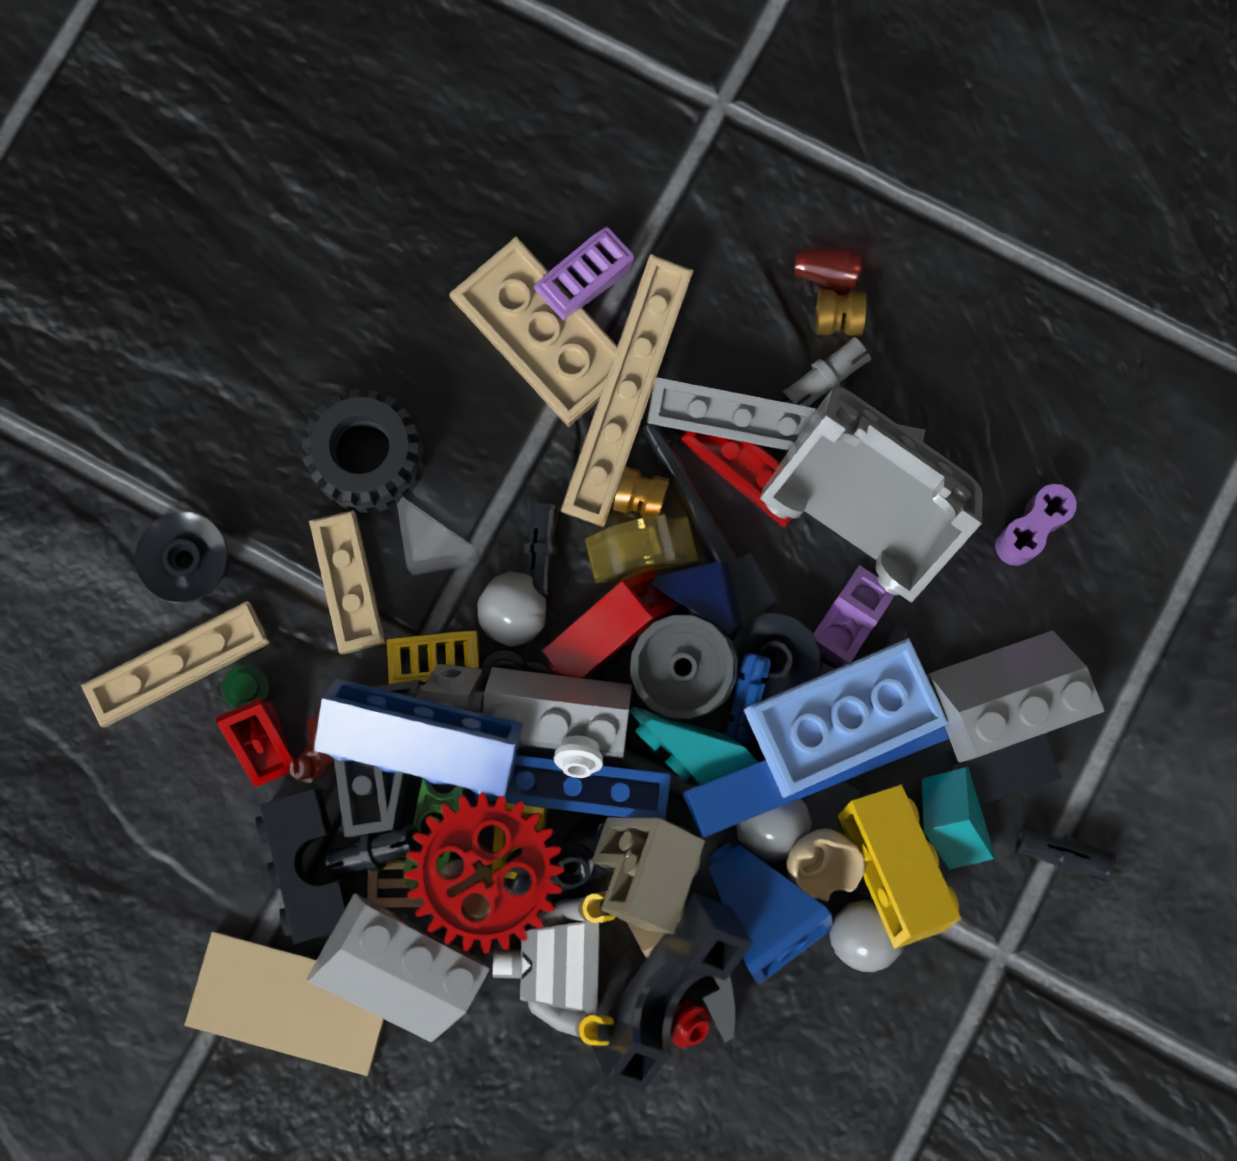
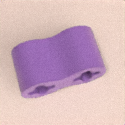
(1035, 524)

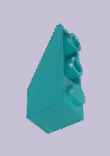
(692, 748)

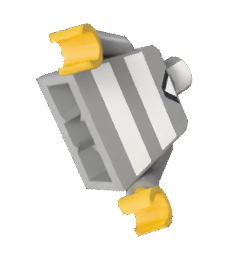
(561, 967)

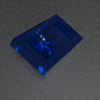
(705, 591)

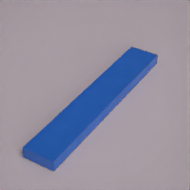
(755, 791)

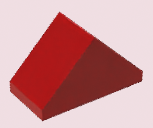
(257, 740)

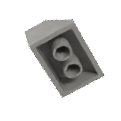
(1013, 695)
(560, 708)
(397, 970)

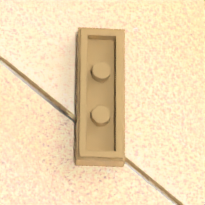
(347, 582)

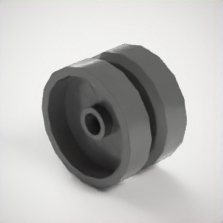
(657, 660)

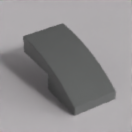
(722, 1007)

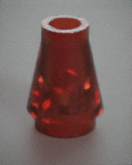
(832, 268)

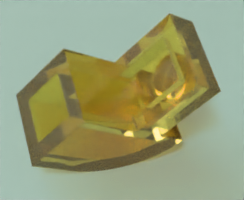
(640, 547)

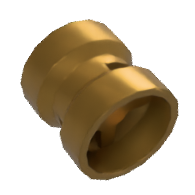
(840, 312)
(640, 493)

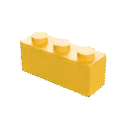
(900, 866)

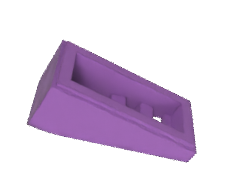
(605, 254)

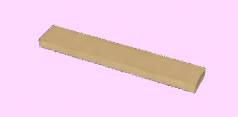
(626, 390)

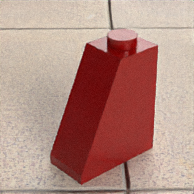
(609, 627)

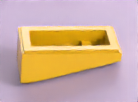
(469, 639)

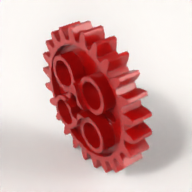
(508, 908)

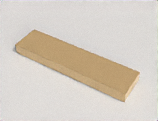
(175, 664)

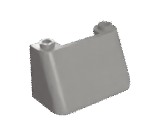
(877, 491)

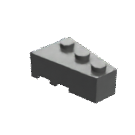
(369, 796)

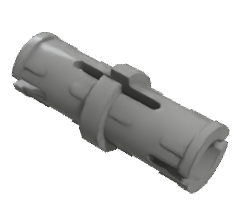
(827, 374)

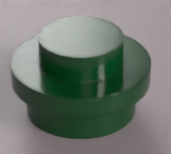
(244, 685)

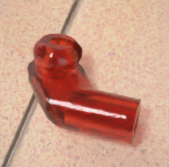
(311, 763)

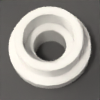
(578, 756)

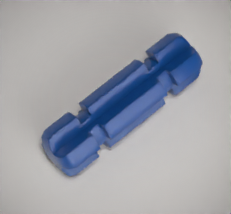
(747, 693)

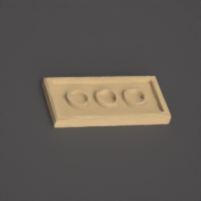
(556, 357)
(266, 1001)

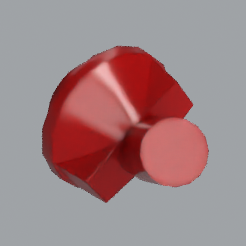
(689, 1024)

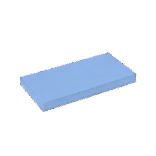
(845, 717)

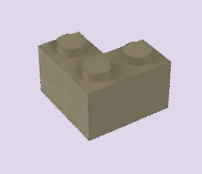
(650, 869)

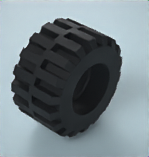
(342, 422)

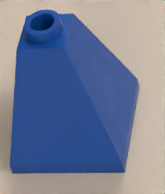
(770, 908)

